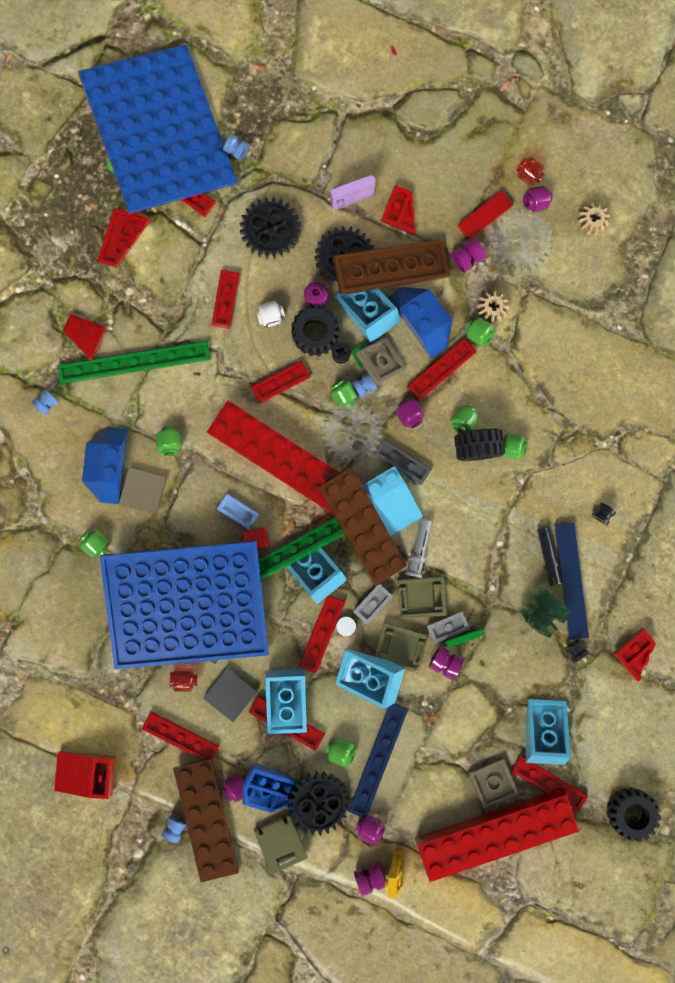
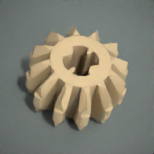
(598, 214)
(499, 304)

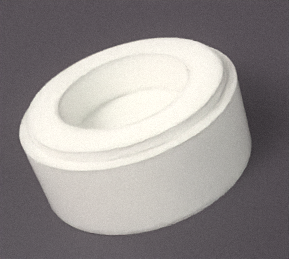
(346, 626)

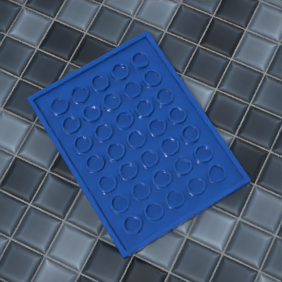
(157, 128)
(184, 604)

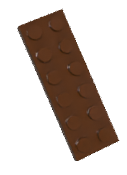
(391, 267)
(362, 526)
(206, 820)

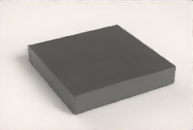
(230, 694)

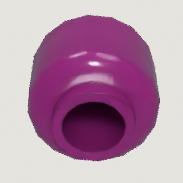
(537, 199)
(315, 288)
(410, 413)
(233, 787)
(370, 830)

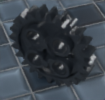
(277, 243)
(327, 251)
(306, 816)

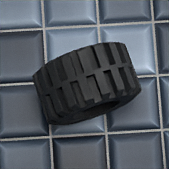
(315, 315)
(479, 444)
(647, 822)

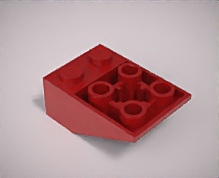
(85, 774)

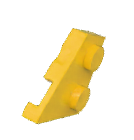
(394, 883)

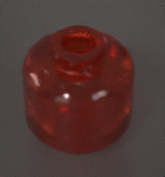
(530, 170)
(183, 679)

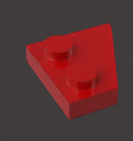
(399, 210)
(84, 334)
(635, 653)

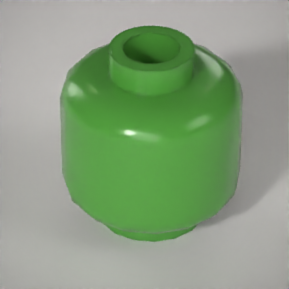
(480, 331)
(342, 392)
(464, 419)
(168, 441)
(514, 446)
(93, 543)
(341, 752)

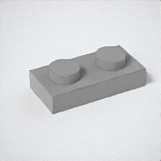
(373, 604)
(448, 627)

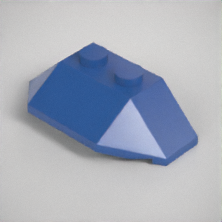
(423, 317)
(105, 464)
(267, 788)

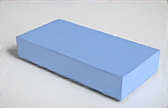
(237, 511)

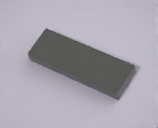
(402, 461)

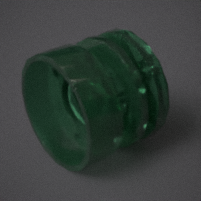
(544, 612)

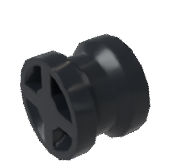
(339, 356)
(604, 513)
(576, 651)

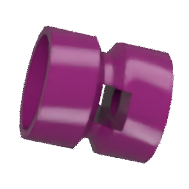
(468, 255)
(448, 664)
(370, 879)

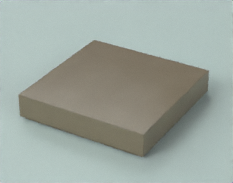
(381, 361)
(142, 491)
(493, 783)

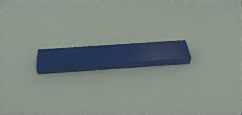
(571, 580)
(378, 760)

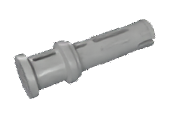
(417, 558)

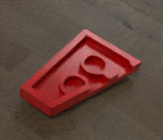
(120, 236)

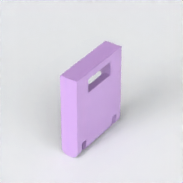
(352, 192)

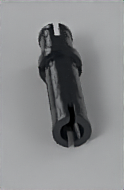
(549, 557)

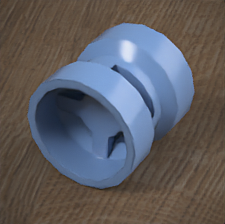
(236, 147)
(364, 385)
(45, 402)
(173, 830)

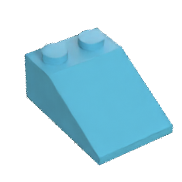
(369, 312)
(392, 500)
(317, 575)
(370, 677)
(285, 701)
(547, 732)

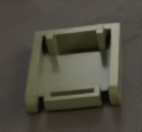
(418, 598)
(403, 647)
(279, 840)

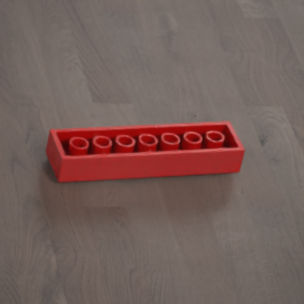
(272, 452)
(496, 834)

